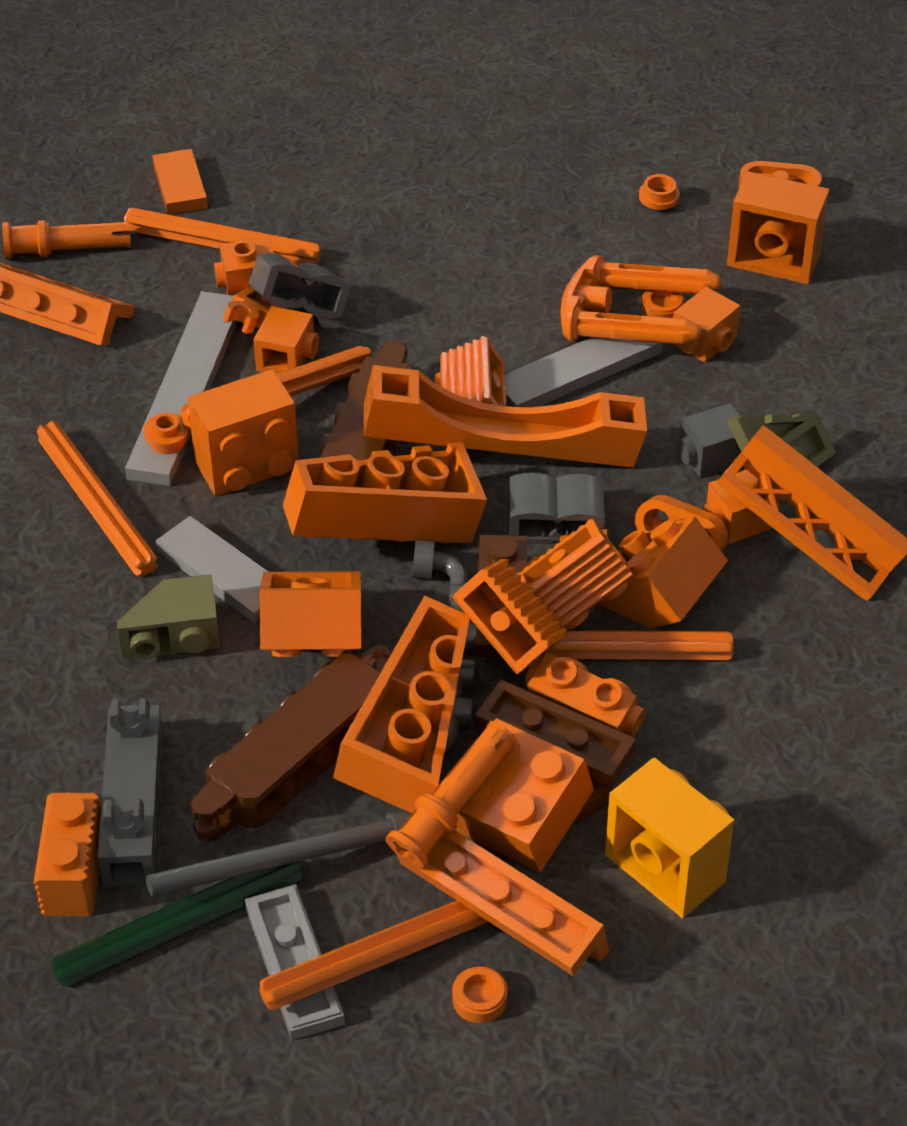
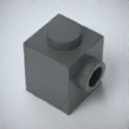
(708, 441)

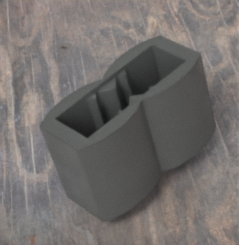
(299, 285)
(553, 506)

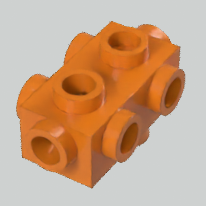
(573, 687)

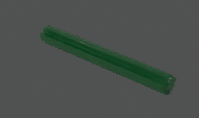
(169, 922)

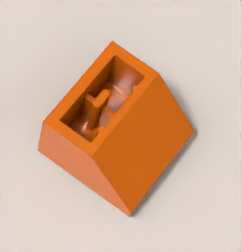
(669, 571)

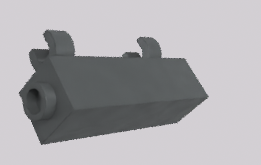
(131, 794)

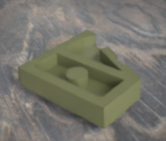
(800, 431)

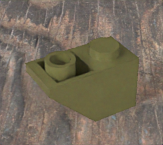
(171, 620)

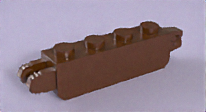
(348, 428)
(286, 748)

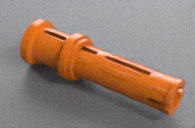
(44, 238)
(437, 811)

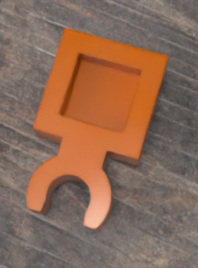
(248, 308)

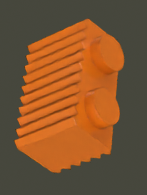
(474, 372)
(578, 574)
(509, 615)
(68, 855)

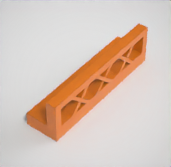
(59, 305)
(819, 506)
(513, 902)

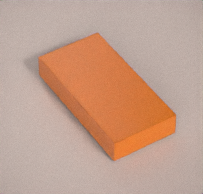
(179, 181)

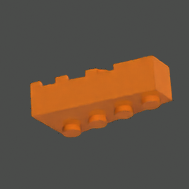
(387, 496)
(404, 722)

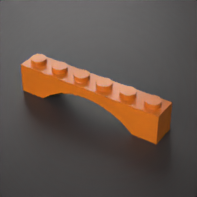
(415, 409)

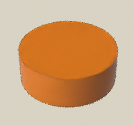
(661, 303)
(480, 994)

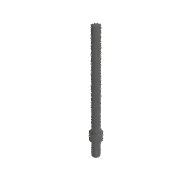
(274, 855)

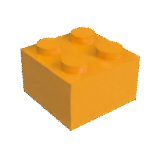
(669, 836)

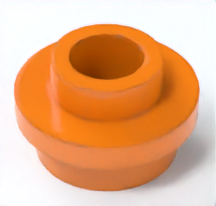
(659, 192)
(165, 433)

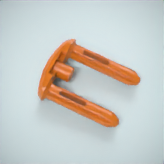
(589, 301)

